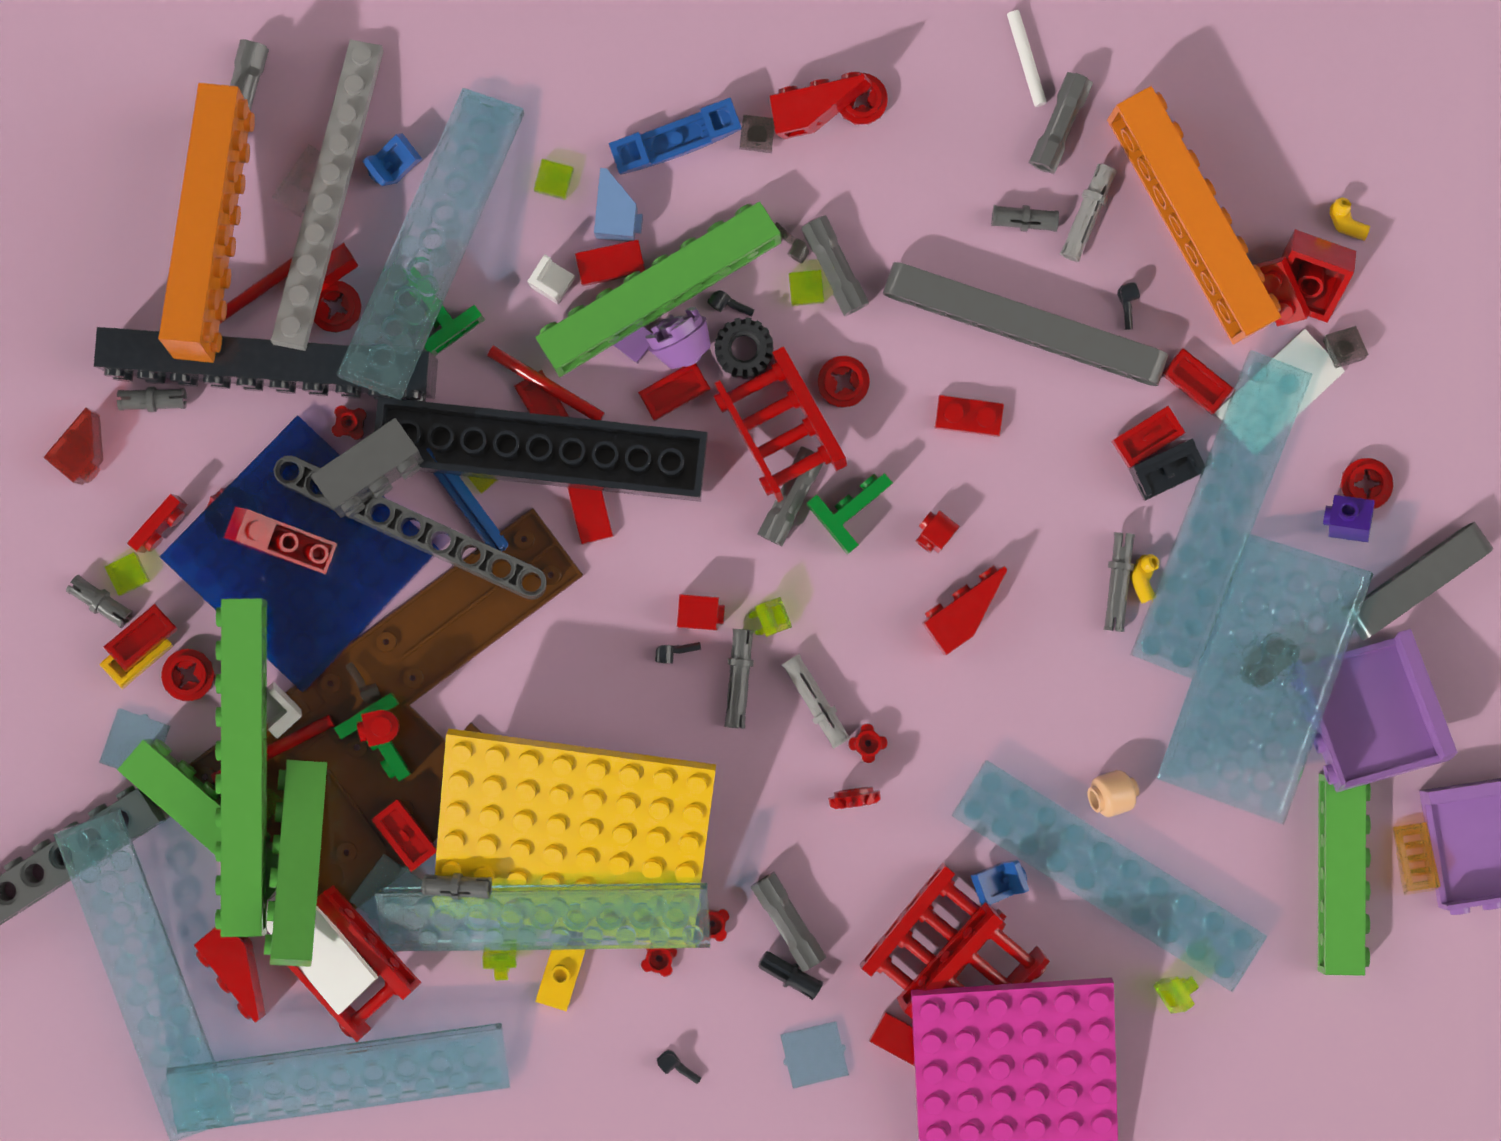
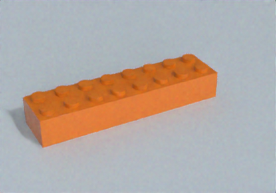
(1193, 215)
(206, 223)

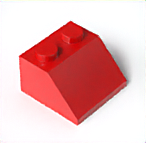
(1320, 271)

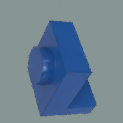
(392, 161)
(1000, 882)

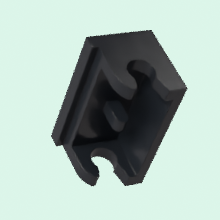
(1167, 469)

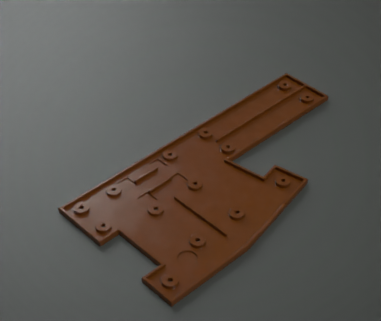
(427, 639)

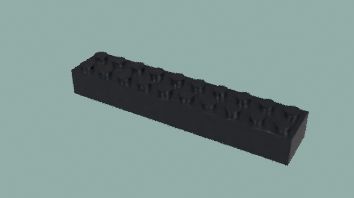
(247, 364)
(552, 449)

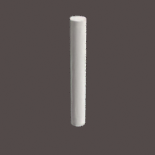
(1026, 58)

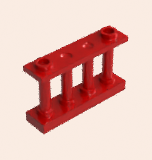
(796, 398)
(919, 909)
(963, 950)
(376, 953)

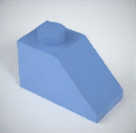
(615, 211)

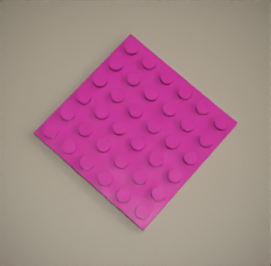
(1016, 1062)

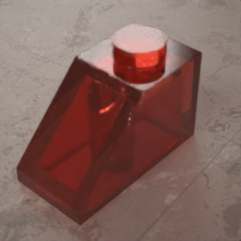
(79, 449)

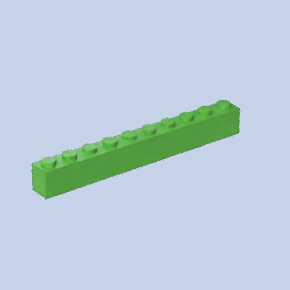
(242, 768)

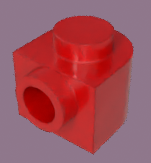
(936, 531)
(378, 727)

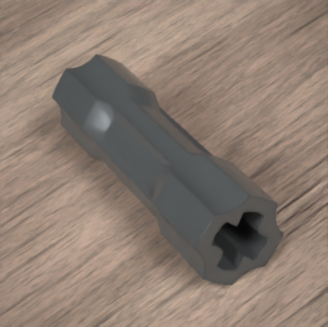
(248, 67)
(1052, 143)
(835, 266)
(782, 514)
(788, 922)

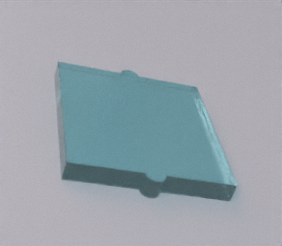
(127, 734)
(384, 874)
(814, 1054)

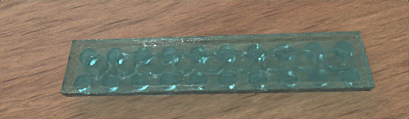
(431, 244)
(1221, 514)
(1109, 875)
(547, 918)
(135, 953)
(338, 1078)

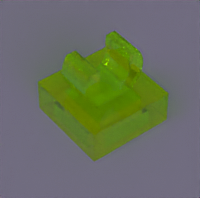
(772, 617)
(500, 961)
(1176, 993)

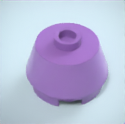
(680, 339)

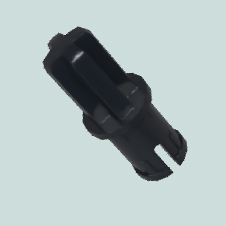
(790, 975)

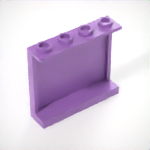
(1382, 716)
(1466, 843)

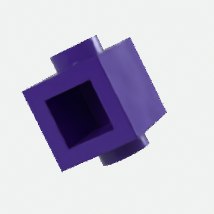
(1349, 518)

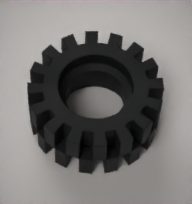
(736, 329)

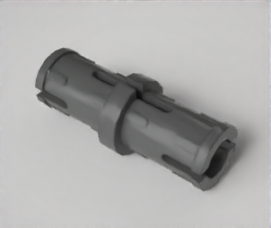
(1025, 218)
(151, 399)
(99, 601)
(456, 886)

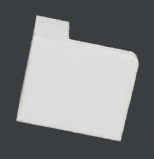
(550, 279)
(281, 710)

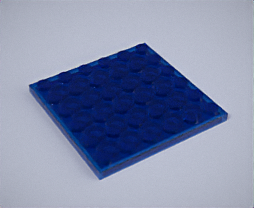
(308, 612)

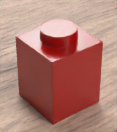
(699, 612)

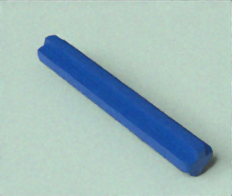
(471, 509)

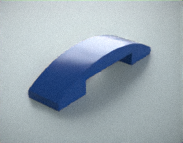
(676, 138)

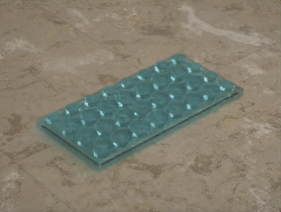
(1265, 678)

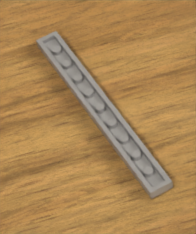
(327, 195)

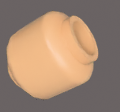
(1113, 793)

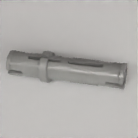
(1090, 207)
(836, 733)

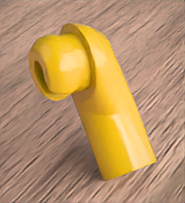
(1344, 222)
(1142, 574)

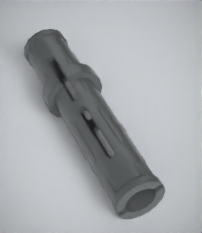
(1119, 581)
(738, 680)

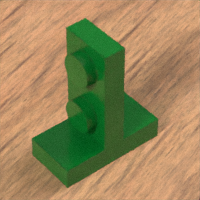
(452, 329)
(847, 509)
(393, 763)

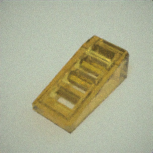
(1430, 869)

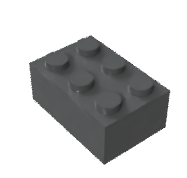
(368, 469)

